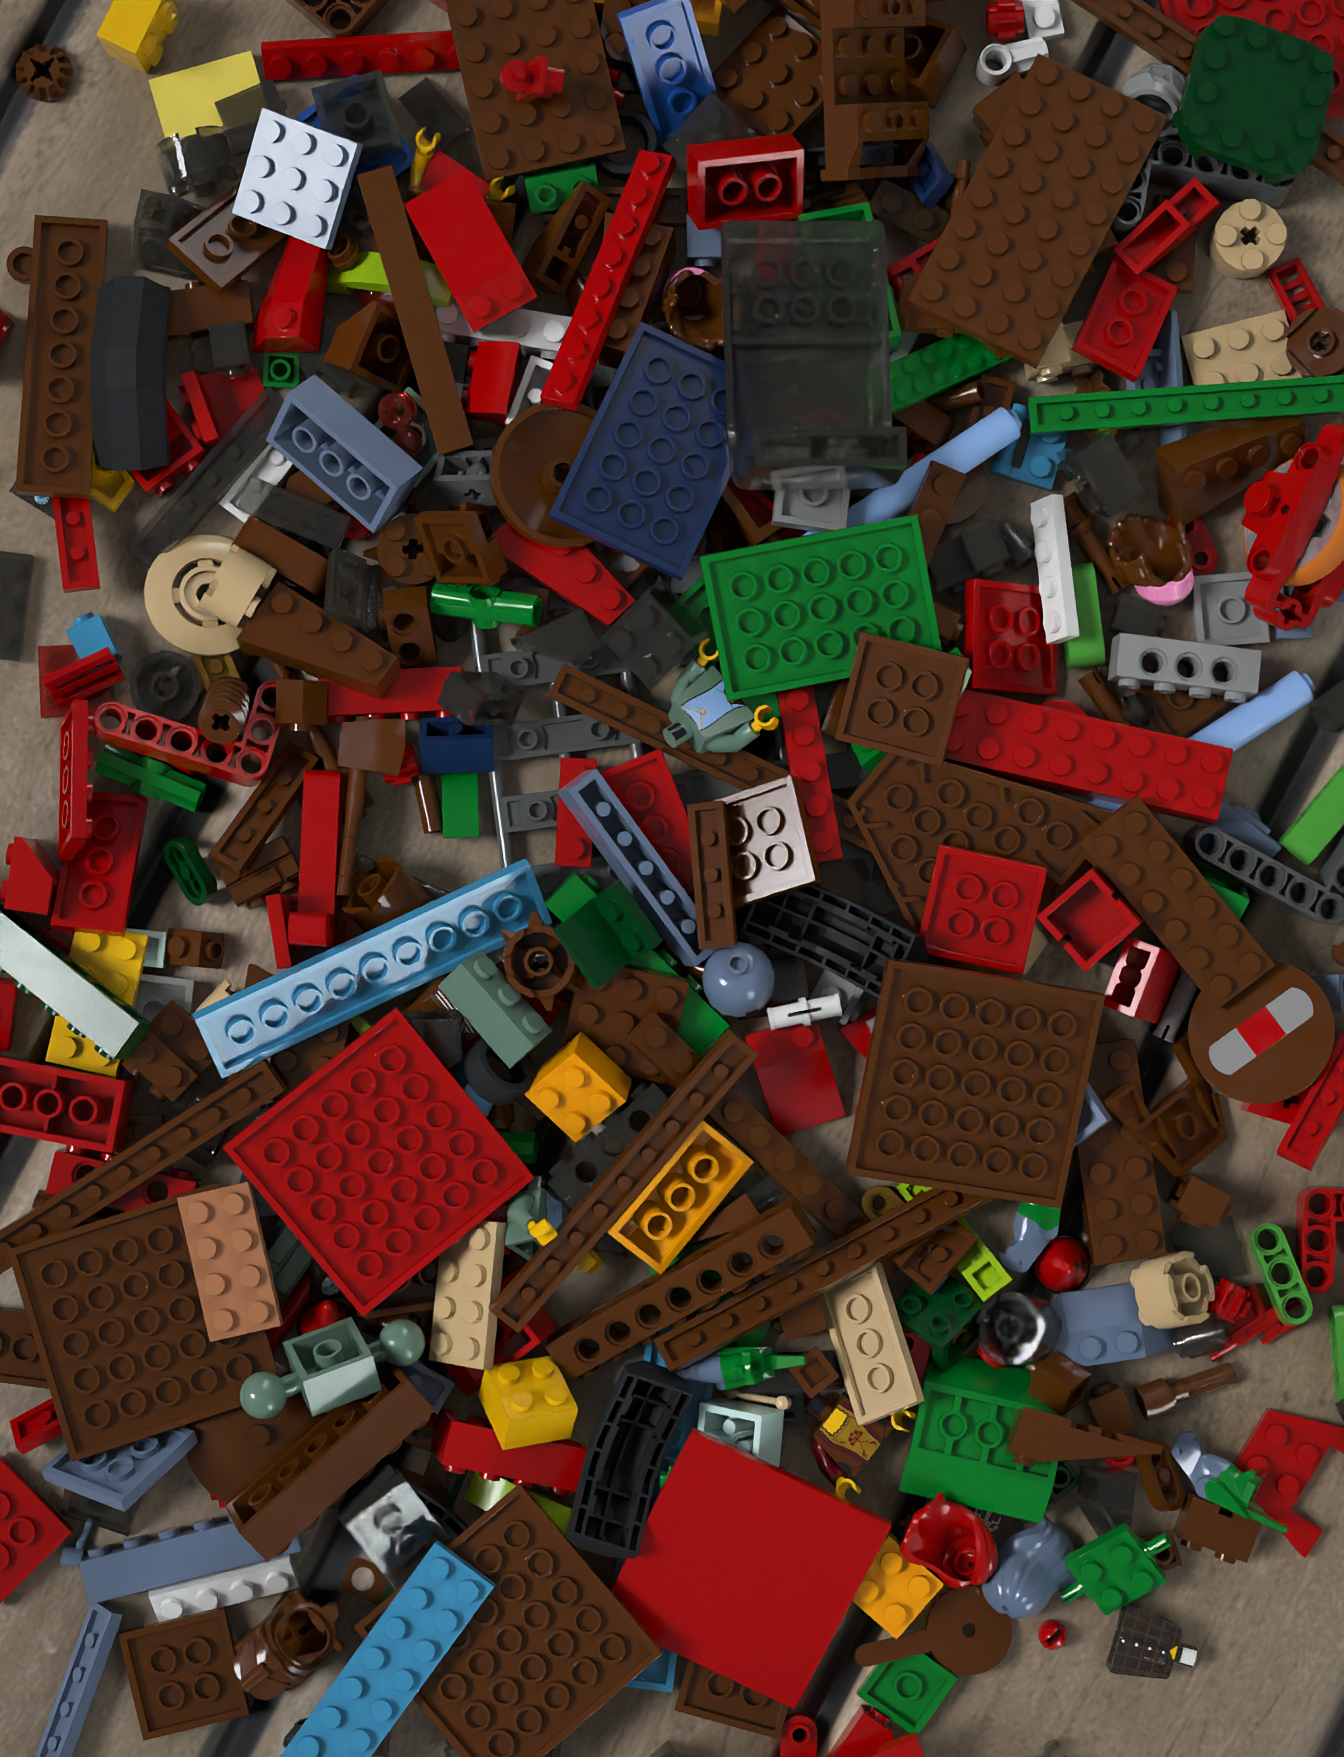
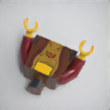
(841, 1444)

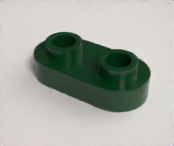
(190, 870)

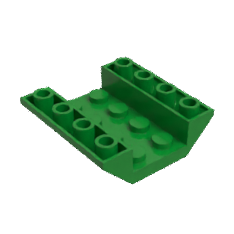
(964, 1438)

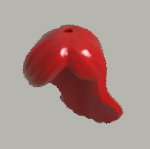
(949, 1542)

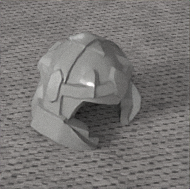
(1158, 88)

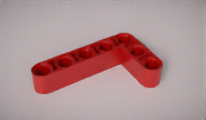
(195, 757)
(319, 861)
(1325, 1221)

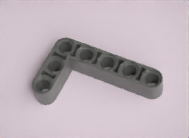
(1218, 181)
(1281, 877)

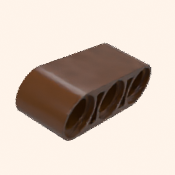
(925, 426)
(287, 556)

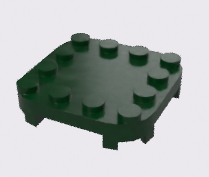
(1255, 98)

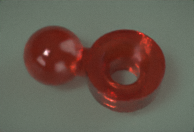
(389, 414)

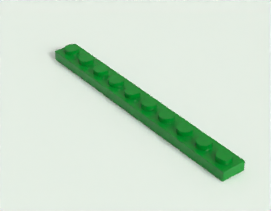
(1186, 405)

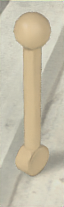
(781, 1402)

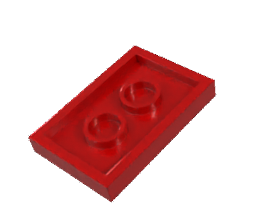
(1124, 319)

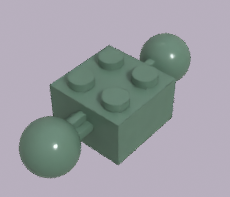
(331, 1367)

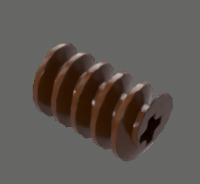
(225, 710)

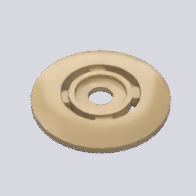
(176, 610)

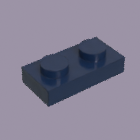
(933, 177)

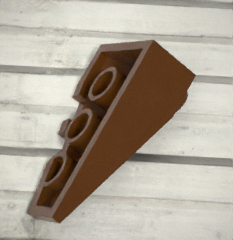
(1052, 1438)

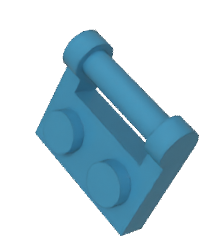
(1039, 459)

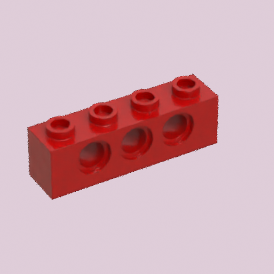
(69, 1162)

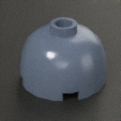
(738, 979)

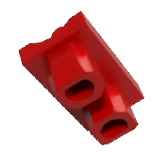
(531, 79)

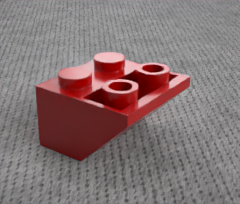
(31, 878)

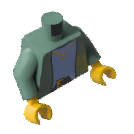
(704, 714)
(534, 1220)

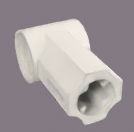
(1012, 58)

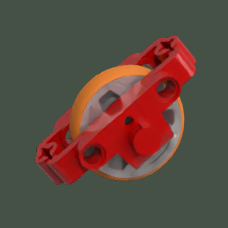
(1297, 533)

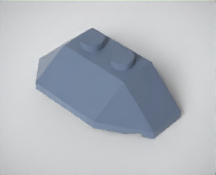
(1105, 1327)

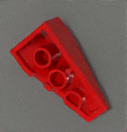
(294, 301)

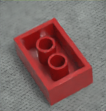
(745, 180)

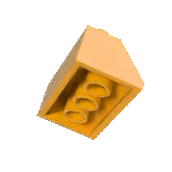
(680, 1197)

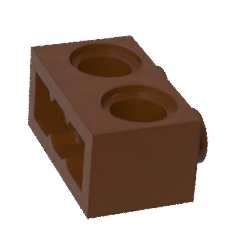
(409, 634)

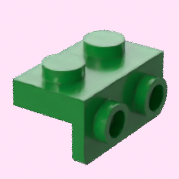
(551, 187)

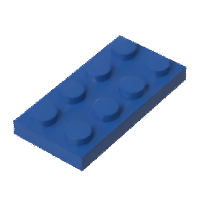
(667, 61)

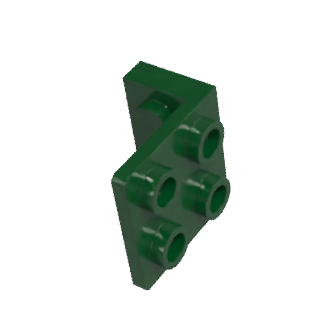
(607, 934)
(942, 1319)

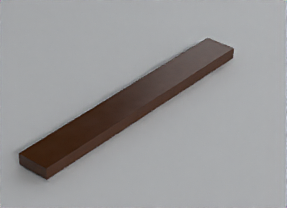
(415, 310)

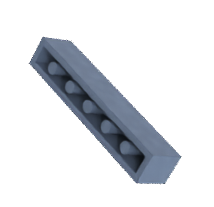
(635, 863)
(168, 1559)

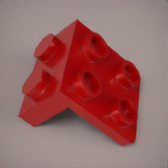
(218, 401)

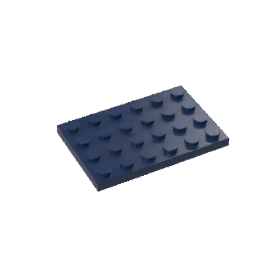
(652, 455)

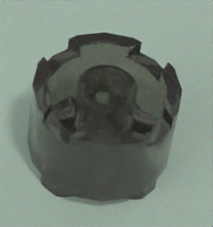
(196, 162)
(161, 668)
(1017, 1345)

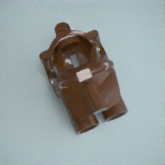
(286, 1645)

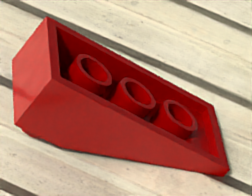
(470, 251)

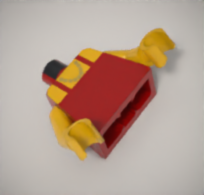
(432, 169)

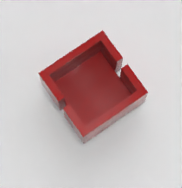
(1090, 918)

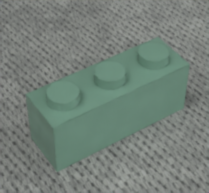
(494, 1008)

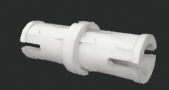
(829, 1006)

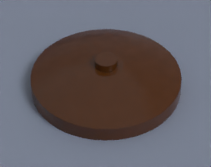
(532, 466)
(240, 1448)

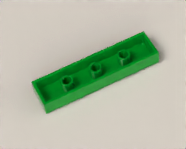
(938, 369)

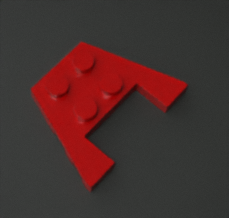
(1285, 1455)

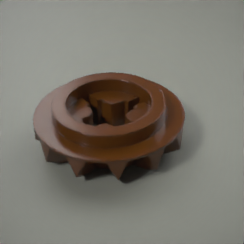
(42, 88)

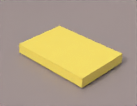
(188, 96)

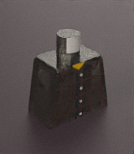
(1147, 1644)

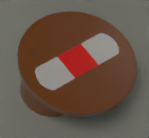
(1264, 1039)

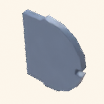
(1245, 826)

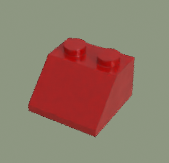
(493, 381)

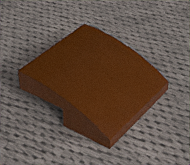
(935, 1256)

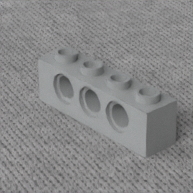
(1240, 665)

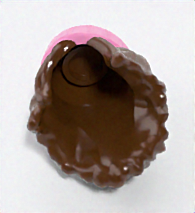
(693, 293)
(1152, 558)

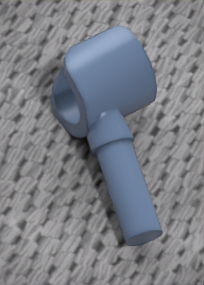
(72, 1555)

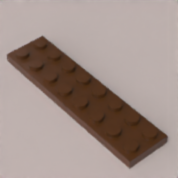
(56, 398)

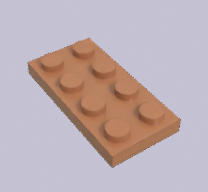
(230, 1261)

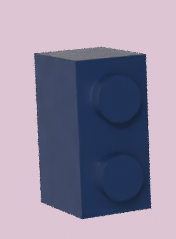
(455, 747)

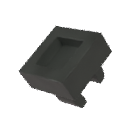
(796, 1413)

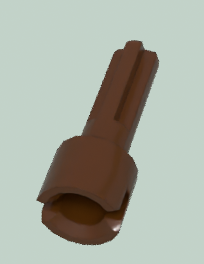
(1161, 1397)

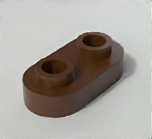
(1161, 1479)

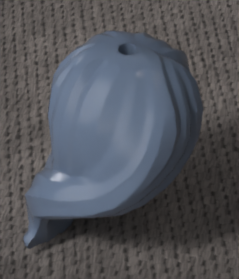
(1029, 1570)

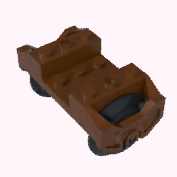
(867, 90)

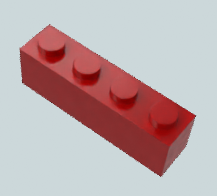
(409, 696)

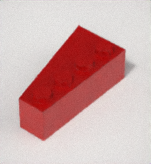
(568, 573)
(476, 1448)

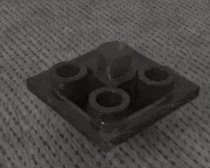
(155, 222)

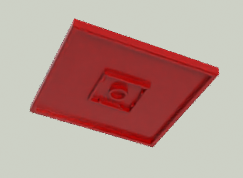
(748, 1567)

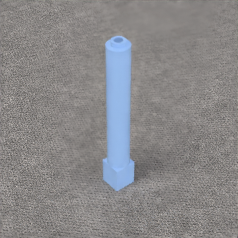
(959, 453)
(1252, 716)

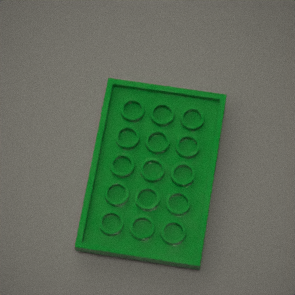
(798, 604)

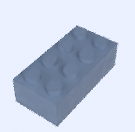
(343, 453)

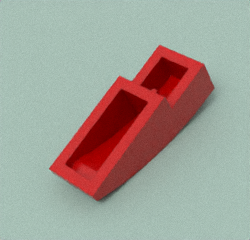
(1167, 227)

